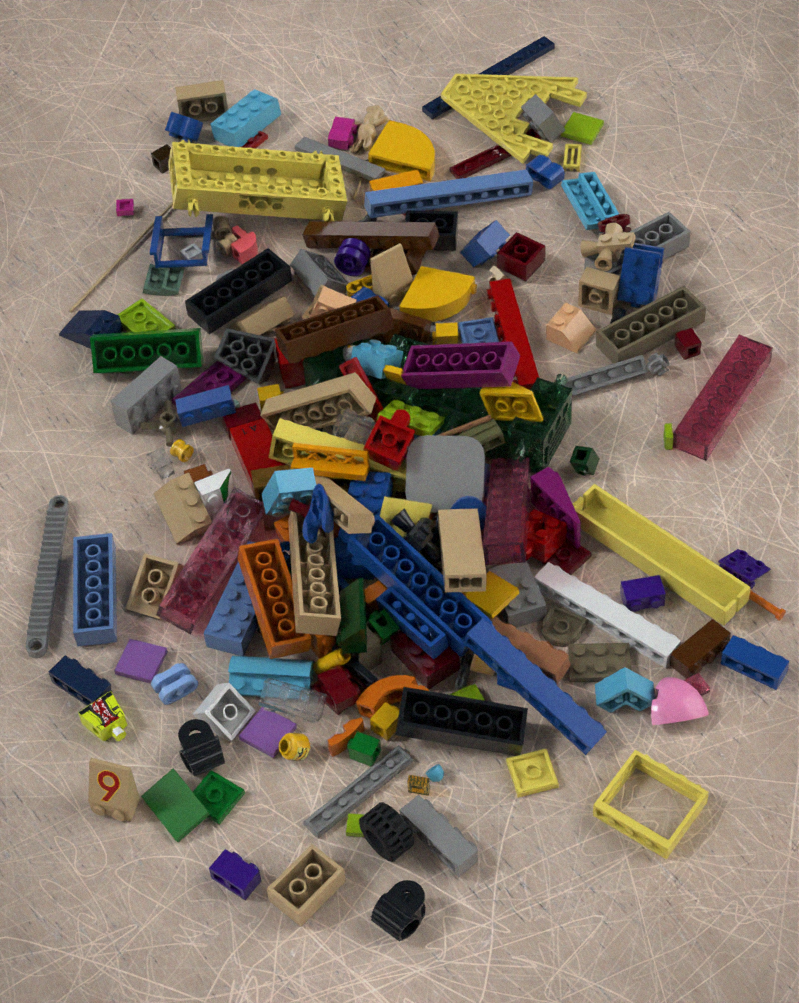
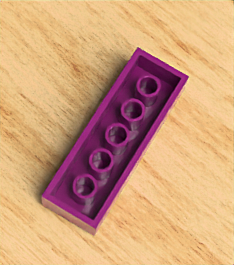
(461, 365)

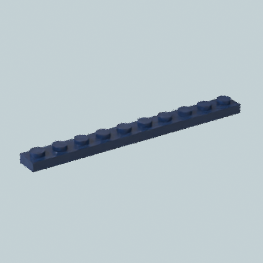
(505, 67)

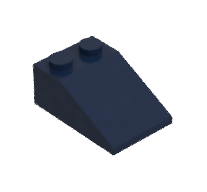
(89, 323)

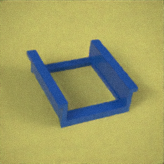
(158, 241)

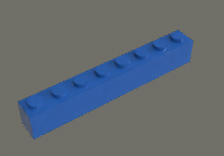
(534, 686)

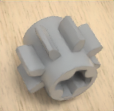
(658, 364)

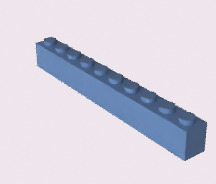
(448, 193)

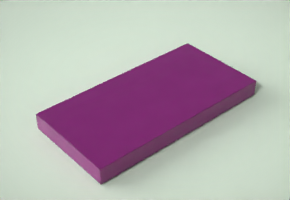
(214, 377)

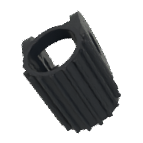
(199, 750)
(400, 911)

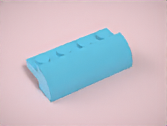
(589, 199)
(249, 673)

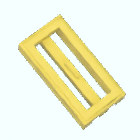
(571, 166)

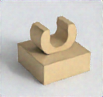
(498, 275)

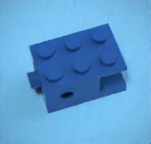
(640, 274)

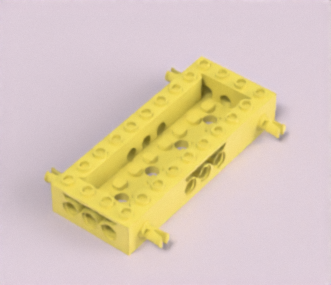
(256, 182)

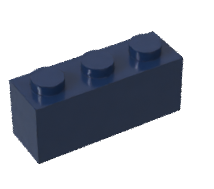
(78, 681)

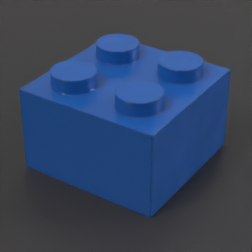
(485, 244)

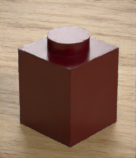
(687, 343)

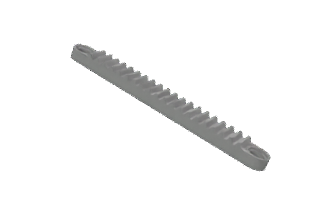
(47, 577)

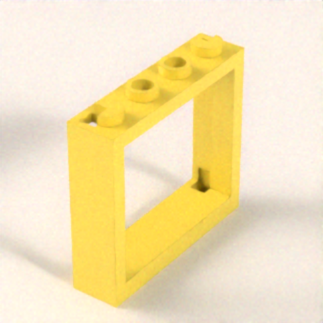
(634, 829)

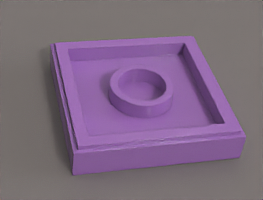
(140, 661)
(266, 731)

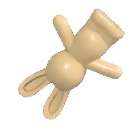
(367, 132)

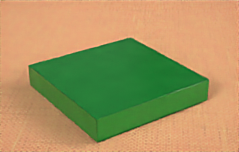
(218, 795)

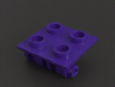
(743, 567)

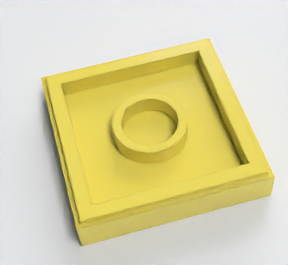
(532, 773)

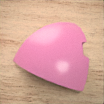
(676, 702)

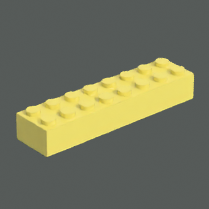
(288, 433)

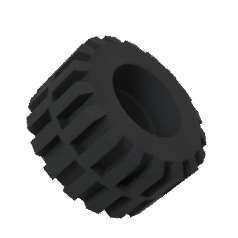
(386, 831)

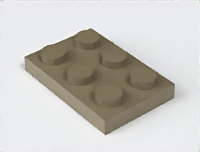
(597, 660)

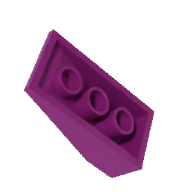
(551, 498)

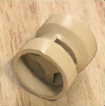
(221, 227)
(224, 245)

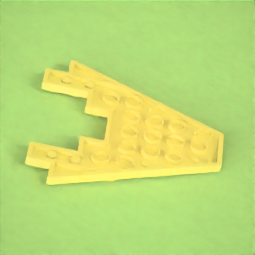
(496, 103)

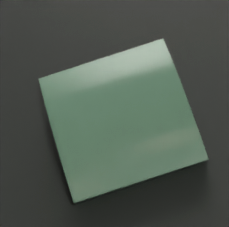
(163, 281)

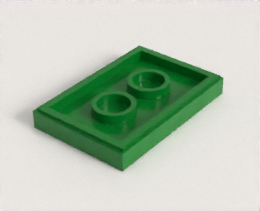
(175, 805)

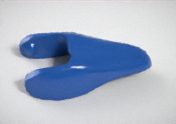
(318, 514)

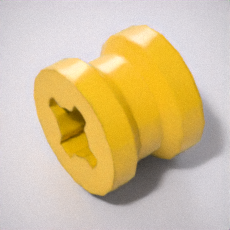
(181, 450)

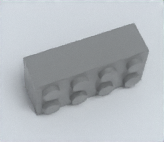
(146, 395)

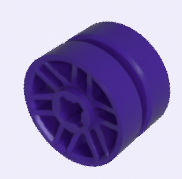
(352, 257)

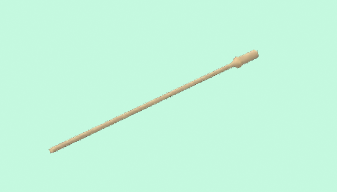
(118, 260)

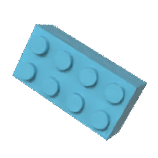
(245, 119)

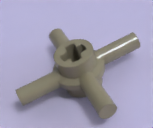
(167, 423)

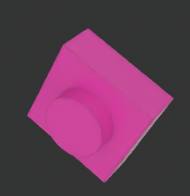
(125, 207)

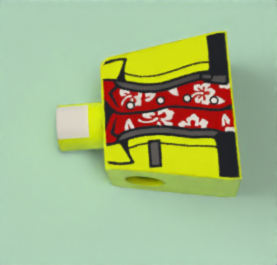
(104, 718)

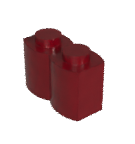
(339, 688)

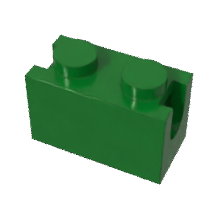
(382, 625)

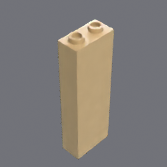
(461, 550)

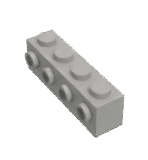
(439, 835)

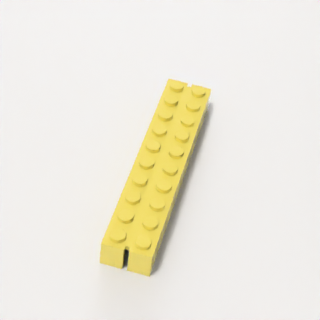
(661, 554)

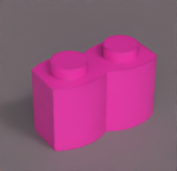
(342, 133)

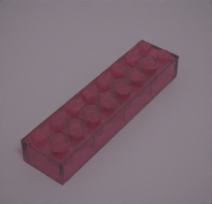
(722, 397)
(507, 512)
(211, 561)

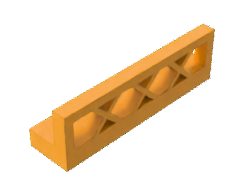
(331, 465)

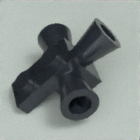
(418, 535)

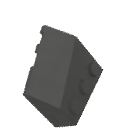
(247, 354)

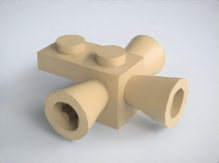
(608, 246)

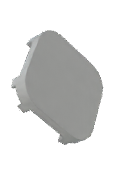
(444, 470)

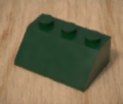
(353, 619)

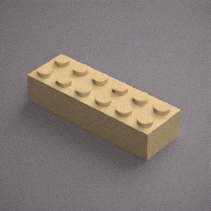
(320, 403)

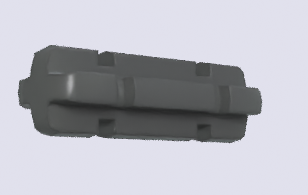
(463, 672)

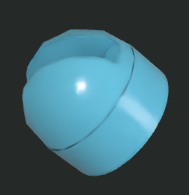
(435, 773)

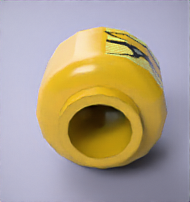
(294, 746)

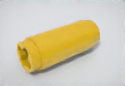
(331, 660)

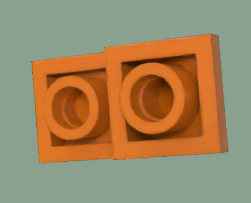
(339, 742)

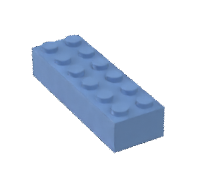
(94, 590)
(233, 619)

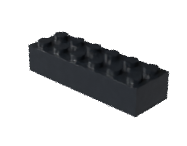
(238, 291)
(461, 721)

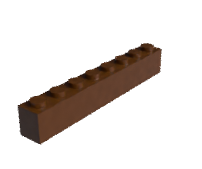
(374, 234)

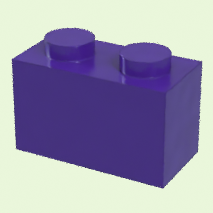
(643, 593)
(235, 874)

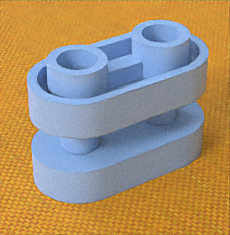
(174, 683)

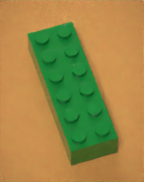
(140, 349)

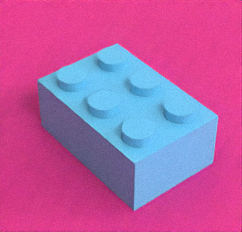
(285, 486)

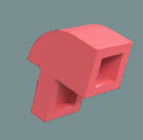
(246, 245)

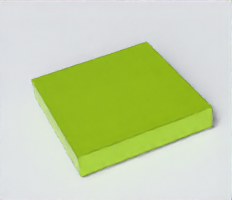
(582, 128)

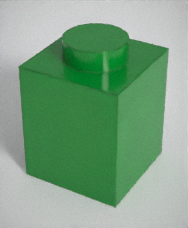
(364, 748)

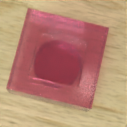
(699, 684)

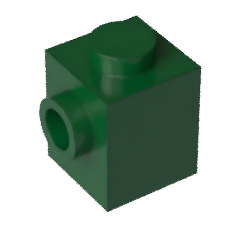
(584, 460)

